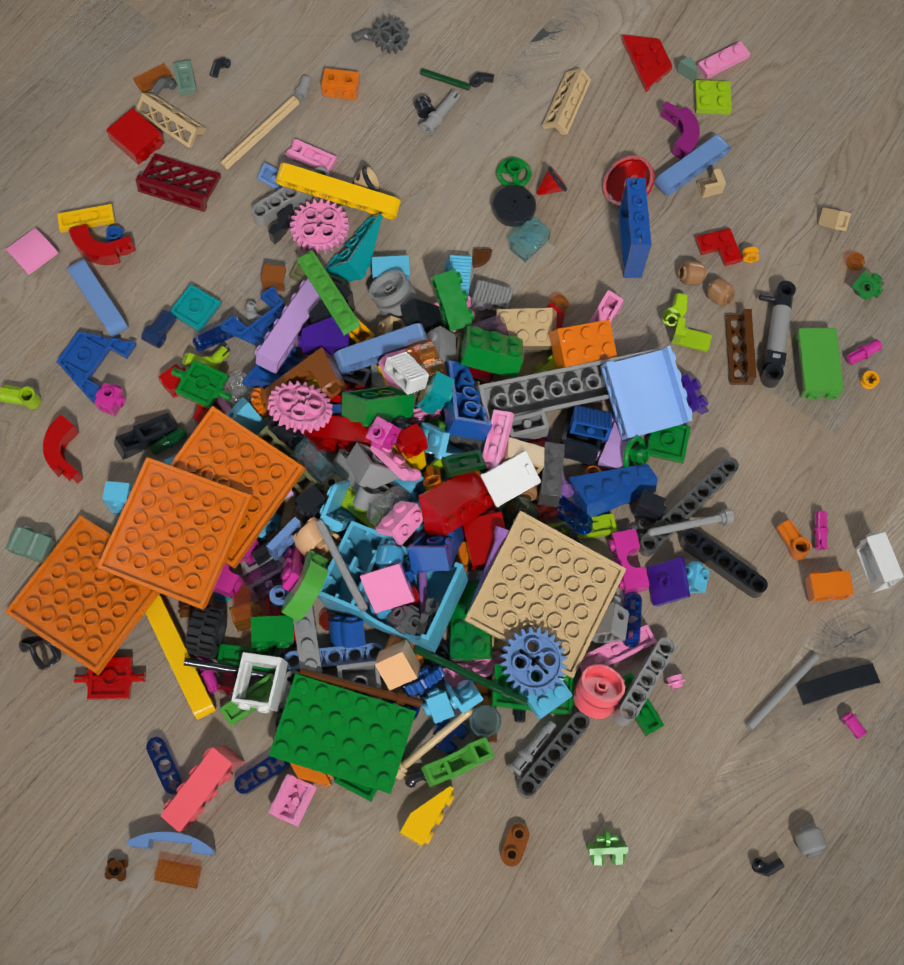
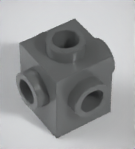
(405, 619)

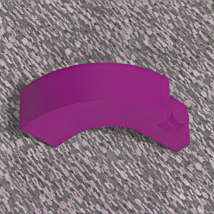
(687, 125)

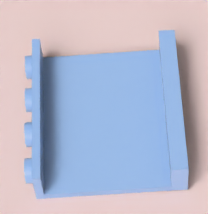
(646, 393)

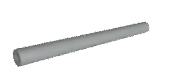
(341, 566)
(759, 716)

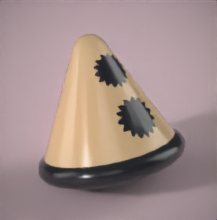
(367, 179)

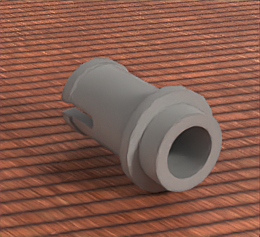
(301, 91)

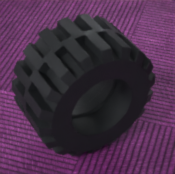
(206, 631)

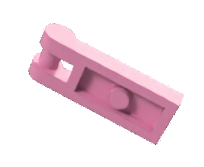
(310, 155)
(397, 464)

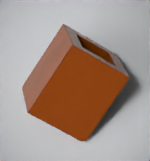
(273, 276)

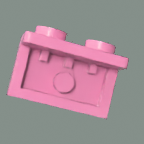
(401, 521)
(292, 800)

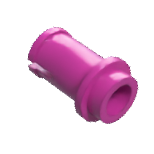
(854, 725)

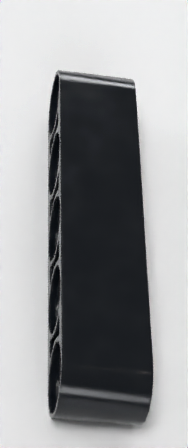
(733, 564)

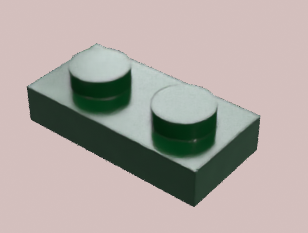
(463, 463)

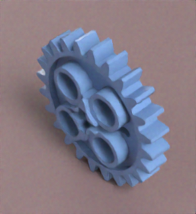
(544, 646)

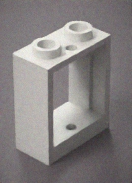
(878, 561)
(247, 662)

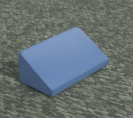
(268, 175)

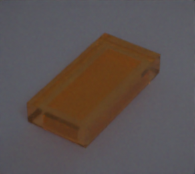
(148, 79)
(178, 873)

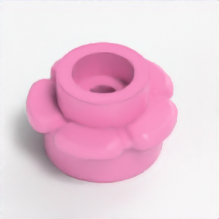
(675, 681)

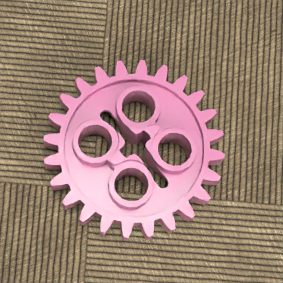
(318, 240)
(299, 407)

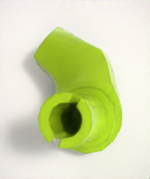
(678, 309)
(212, 361)

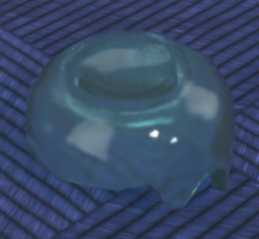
(485, 720)

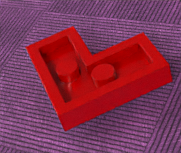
(720, 241)

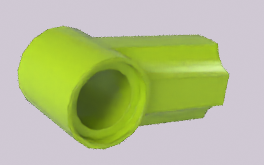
(19, 396)

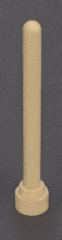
(403, 768)

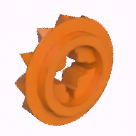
(258, 402)

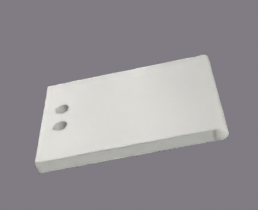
(510, 478)

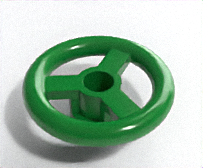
(513, 169)
(639, 455)

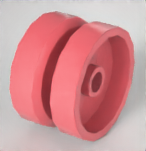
(598, 691)

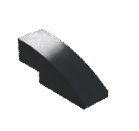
(144, 435)

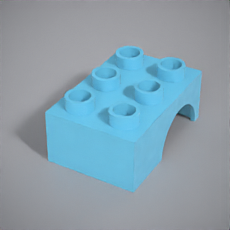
(359, 554)

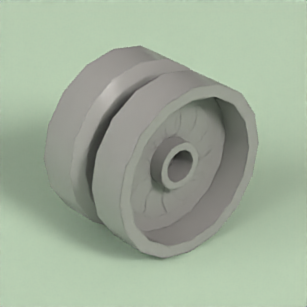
(391, 292)

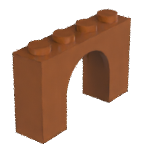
(317, 367)

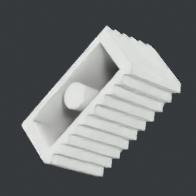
(406, 372)

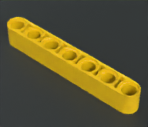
(337, 191)
(175, 652)

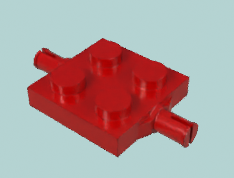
(113, 681)

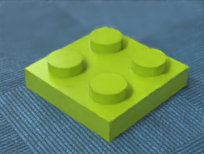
(713, 97)

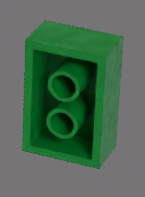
(452, 300)
(492, 351)
(383, 402)

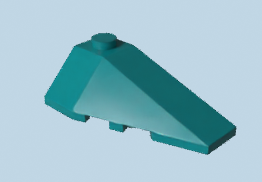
(358, 252)

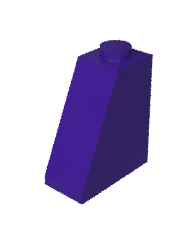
(324, 335)

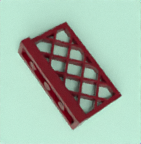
(173, 191)

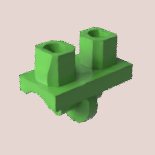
(606, 845)

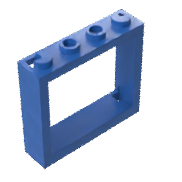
(634, 228)

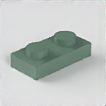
(185, 77)

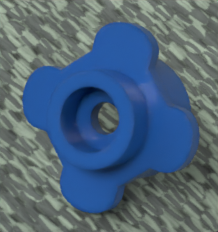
(114, 230)

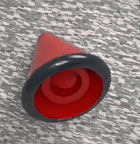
(551, 183)

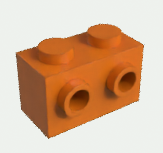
(340, 84)
(829, 585)

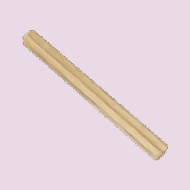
(259, 132)

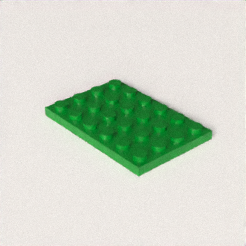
(342, 733)

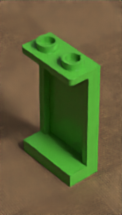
(819, 363)

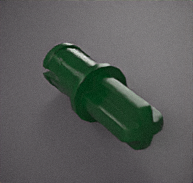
(167, 441)

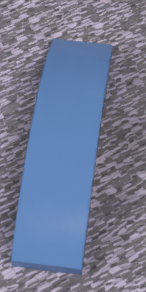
(146, 841)

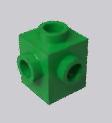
(863, 282)

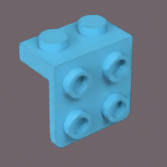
(438, 441)
(330, 512)

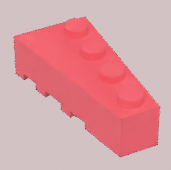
(200, 787)

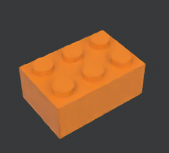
(582, 344)

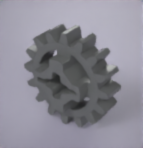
(397, 32)

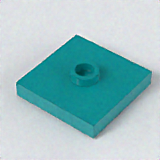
(195, 308)

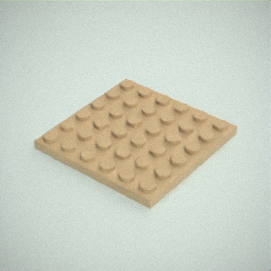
(546, 584)

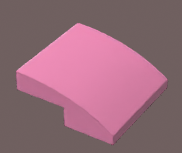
(31, 251)
(387, 588)

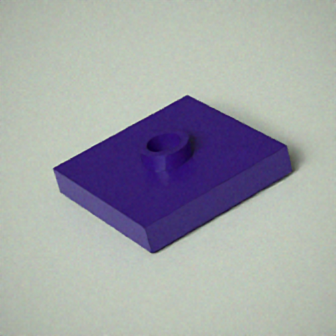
(668, 582)

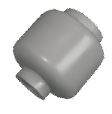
(810, 841)

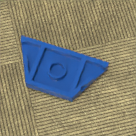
(263, 378)

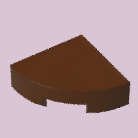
(481, 257)

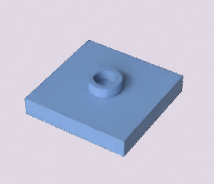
(284, 539)

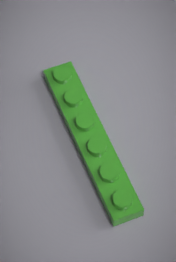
(328, 292)

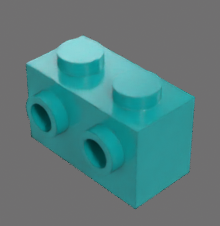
(436, 393)

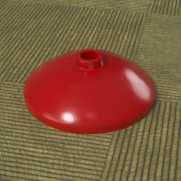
(626, 168)

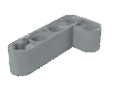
(363, 494)

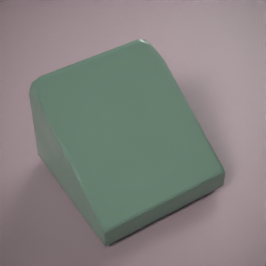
(688, 69)

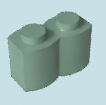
(30, 544)

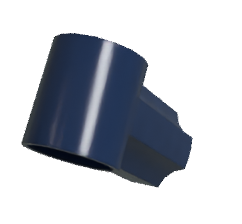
(157, 332)

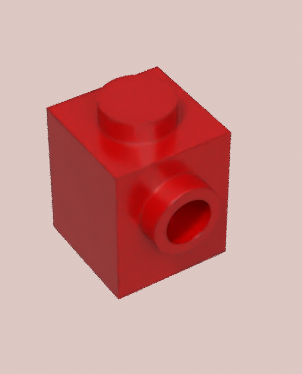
(411, 441)

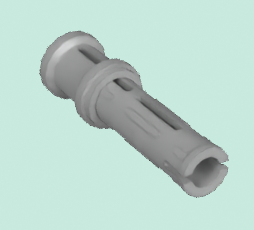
(436, 117)
(526, 756)

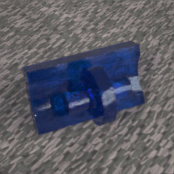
(445, 744)

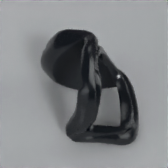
(30, 643)

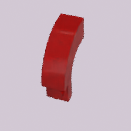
(100, 252)
(54, 445)

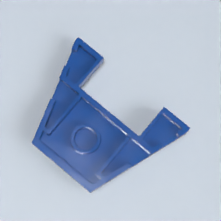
(257, 331)
(85, 356)

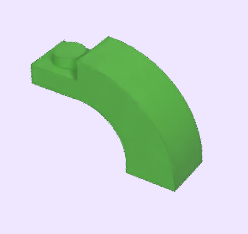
(307, 587)
(458, 763)

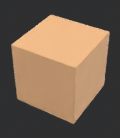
(398, 664)

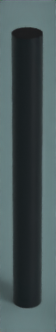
(221, 667)

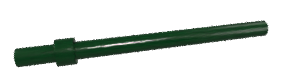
(506, 692)

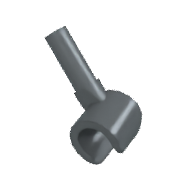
(638, 527)

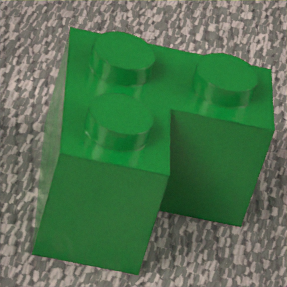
(271, 631)

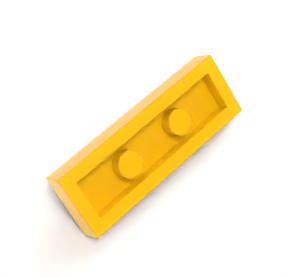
(91, 217)

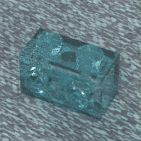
(529, 239)

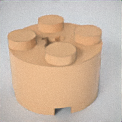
(311, 539)

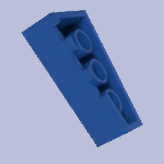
(464, 411)
(611, 488)
(435, 551)

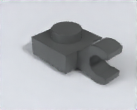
(428, 616)

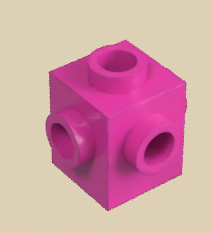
(110, 399)
(382, 434)

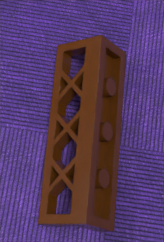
(747, 346)

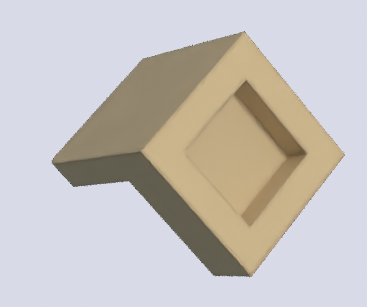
(713, 185)
(834, 219)

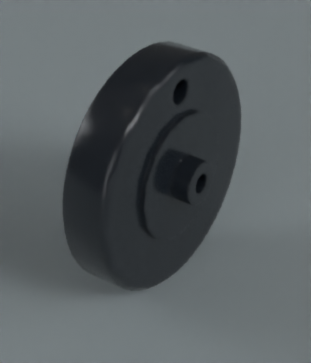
(514, 206)

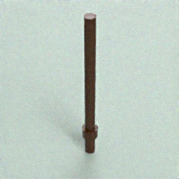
(400, 697)

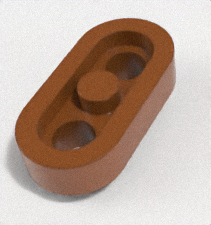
(515, 844)

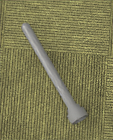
(724, 517)

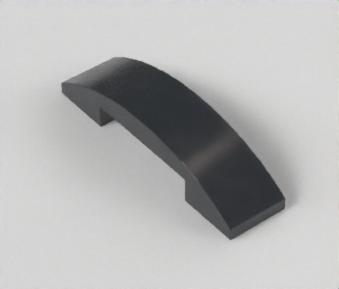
(837, 683)

